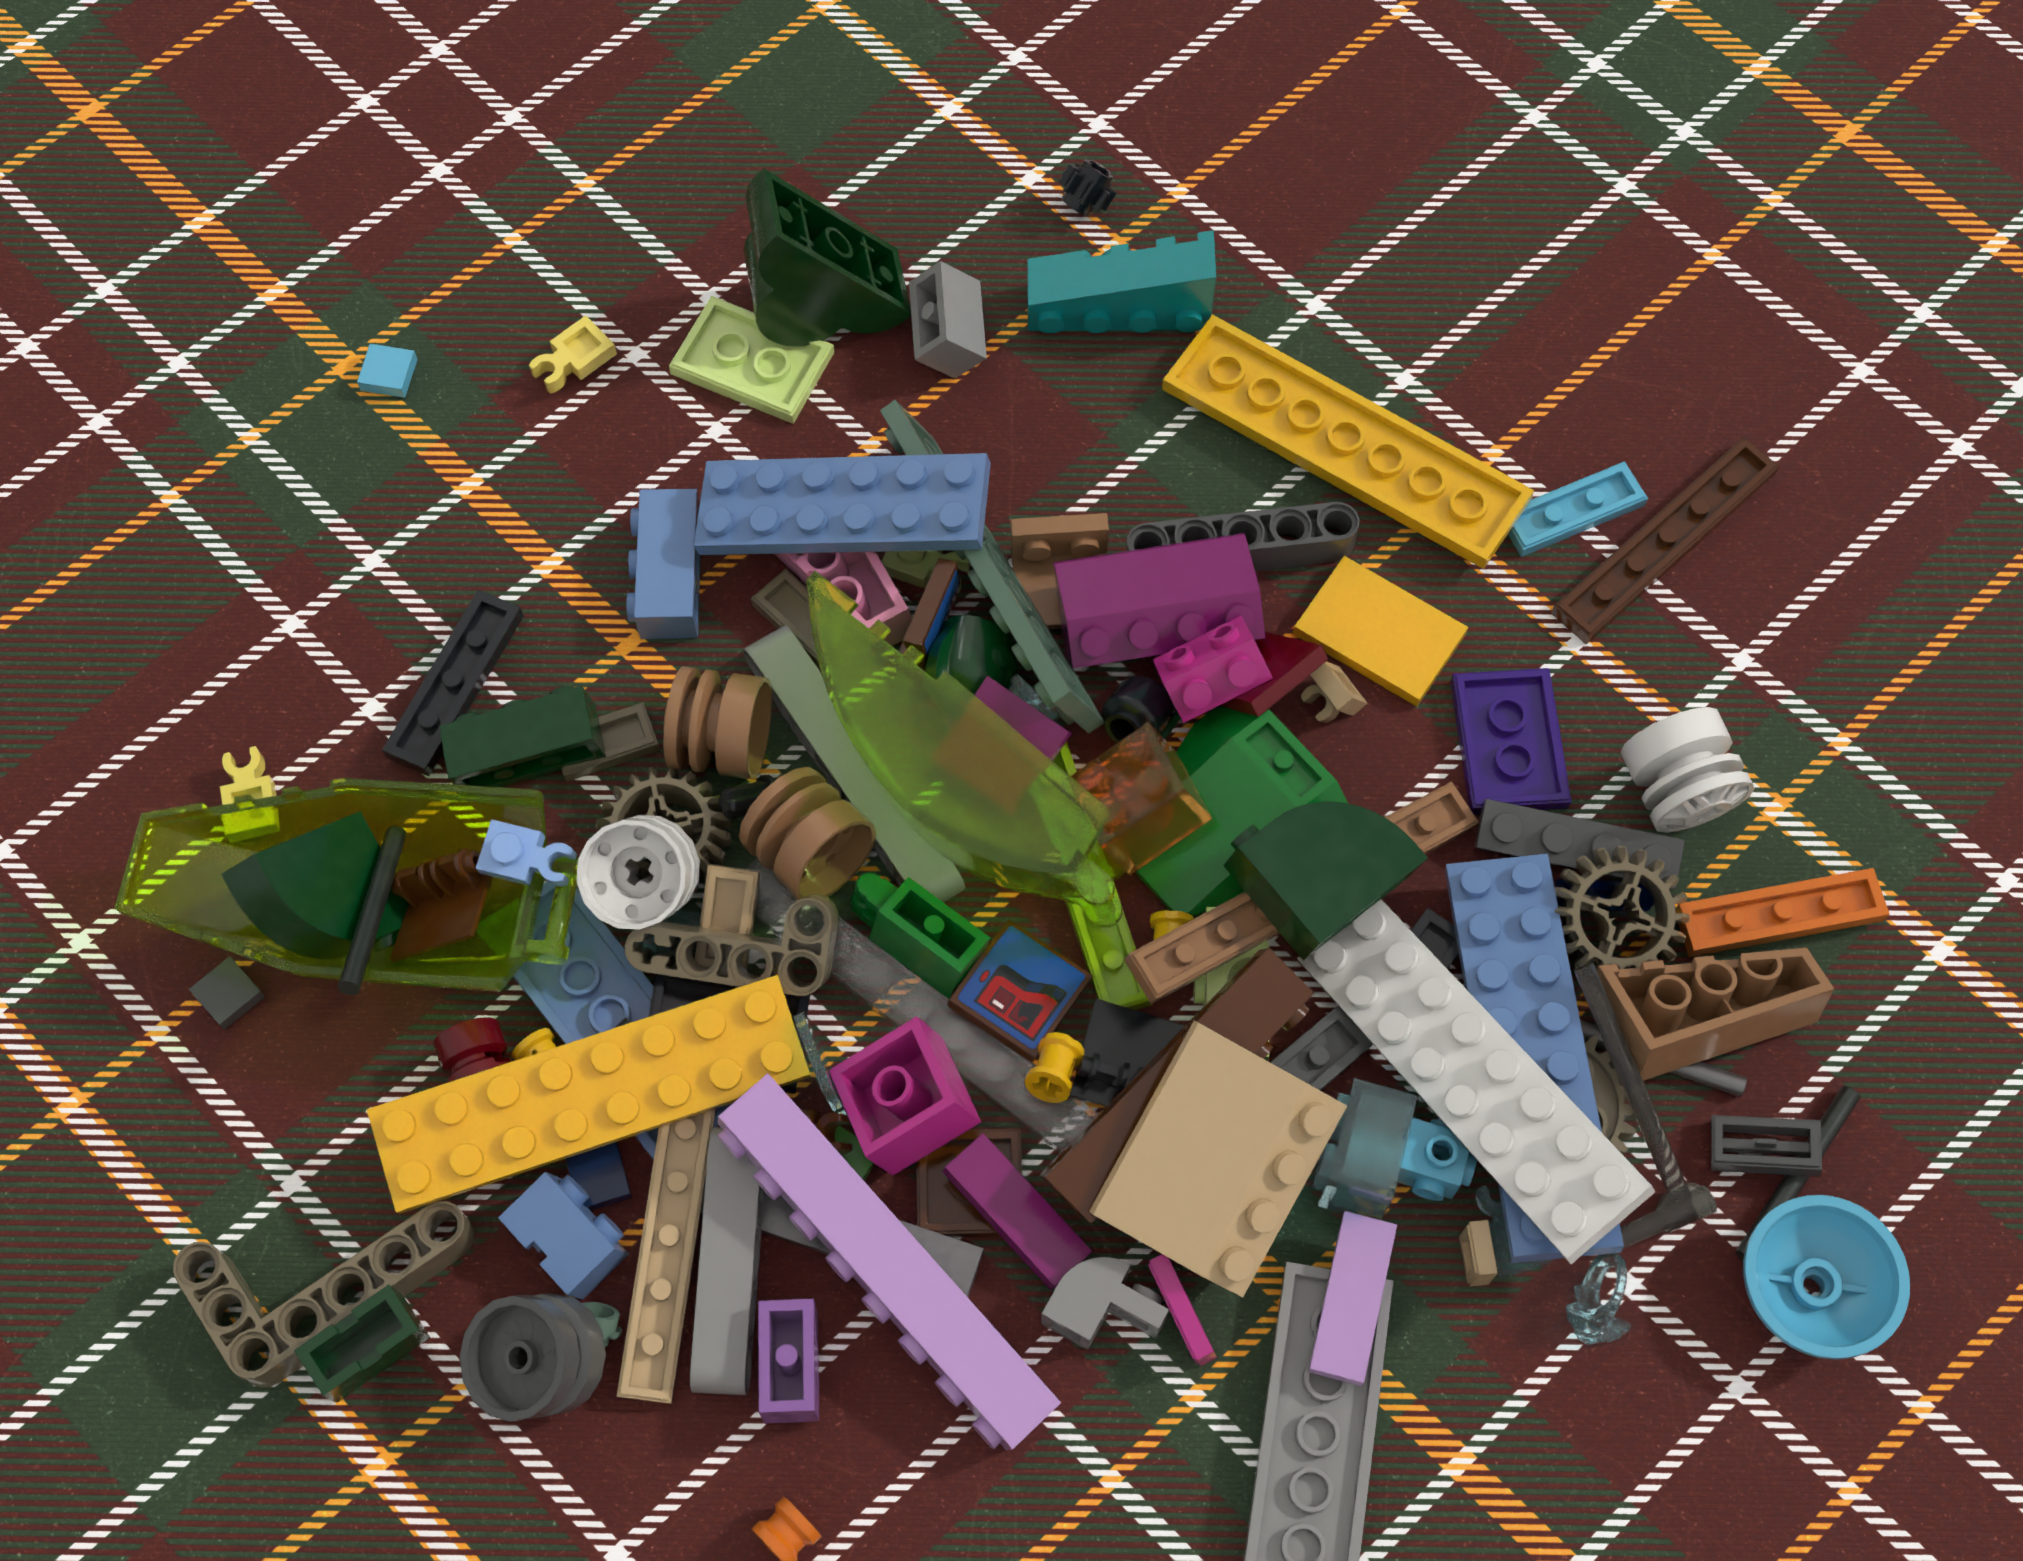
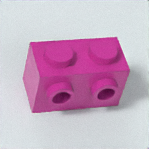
(1212, 669)

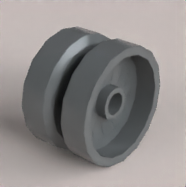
(532, 1356)

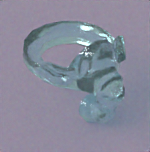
(1587, 1313)

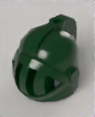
(972, 650)

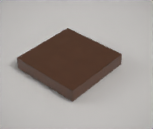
(940, 1203)

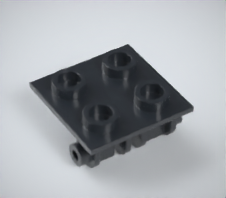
(1117, 1049)

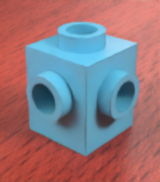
(1435, 1161)

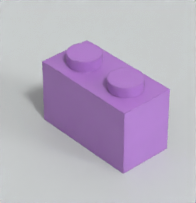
(788, 1361)

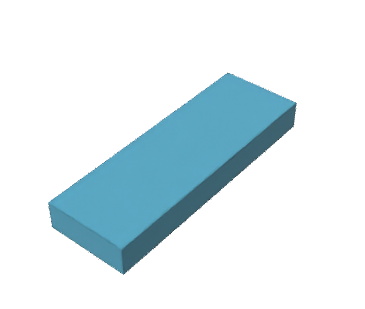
(1577, 508)

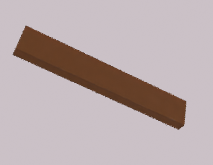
(1664, 540)

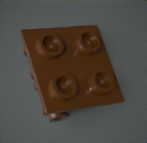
(443, 902)

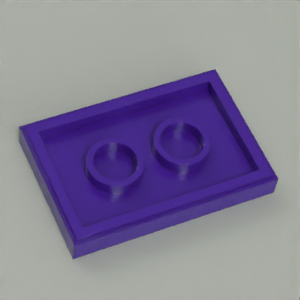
(1510, 739)

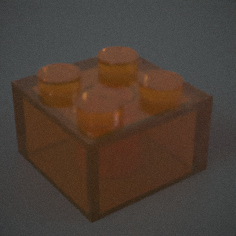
(1147, 798)

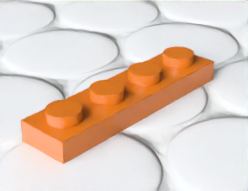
(1782, 912)

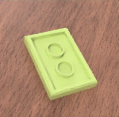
(737, 361)

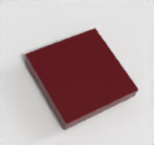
(1289, 664)

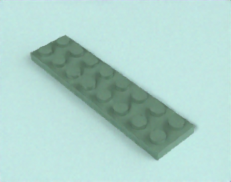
(1013, 607)

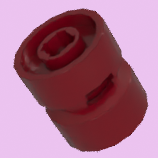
(471, 1047)

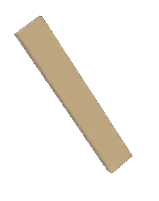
(665, 1260)

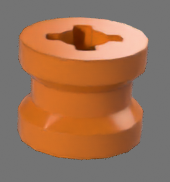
(786, 1531)

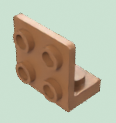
(1052, 539)

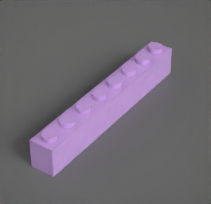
(887, 1263)

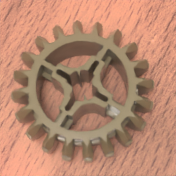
(655, 793)
(1627, 894)

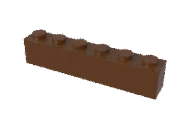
(1245, 1011)

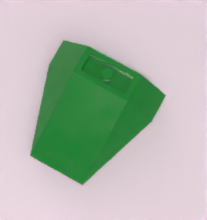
(1246, 776)

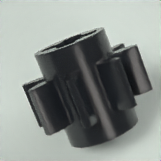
(1087, 187)

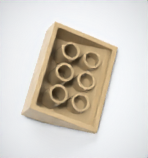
(1218, 1159)

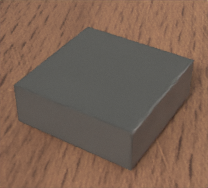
(226, 993)

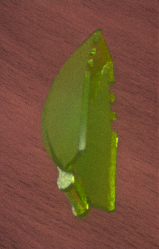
(960, 768)
(184, 850)

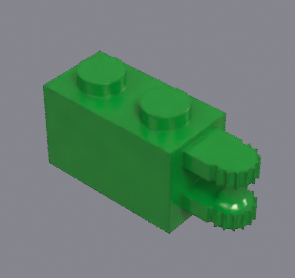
(918, 930)

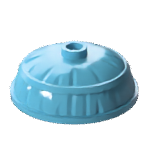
(1851, 1260)

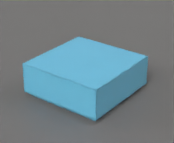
(387, 370)

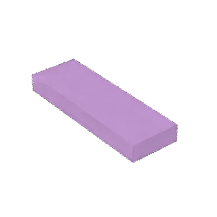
(1352, 1298)

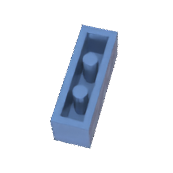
(665, 564)

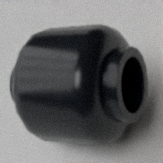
(1134, 704)

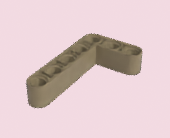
(322, 1298)

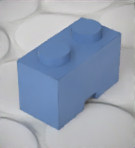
(576, 1242)

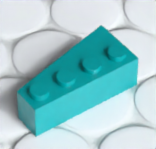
(1124, 288)

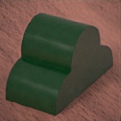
(816, 268)

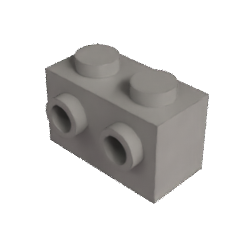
(947, 320)

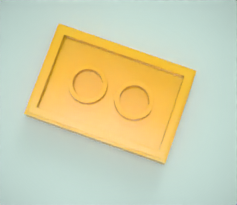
(1380, 630)

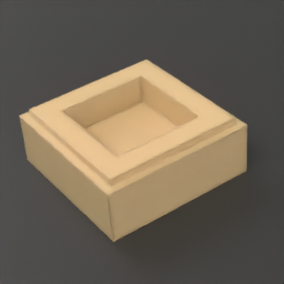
(1478, 1253)

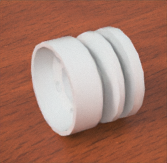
(1687, 769)
(609, 873)

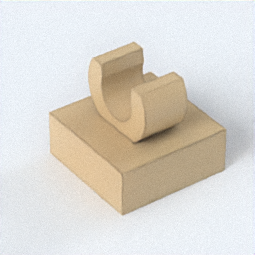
(1337, 690)

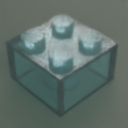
(1367, 1150)

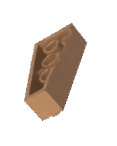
(1712, 1005)

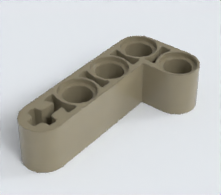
(730, 947)

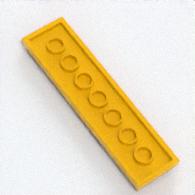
(1348, 441)
(585, 1094)

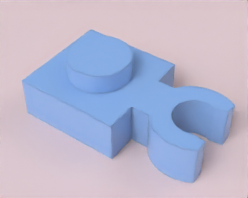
(518, 852)

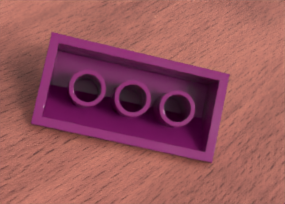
(1154, 598)

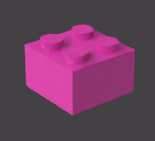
(904, 1096)

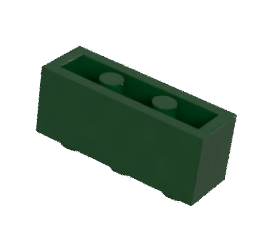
(523, 739)

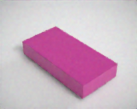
(1182, 1310)

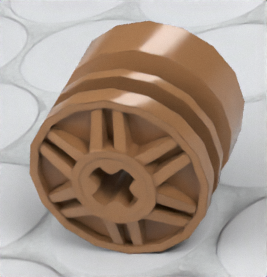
(706, 722)
(807, 834)

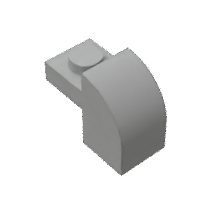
(1092, 1292)

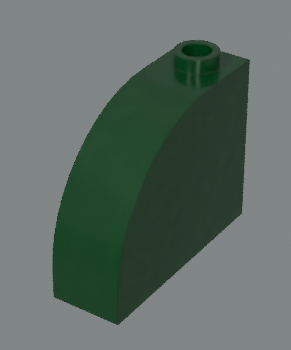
(1321, 868)
(314, 888)

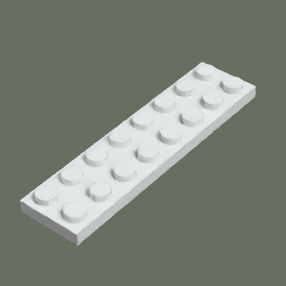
(1479, 1081)

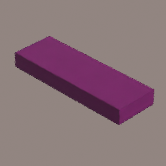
(1016, 1211)

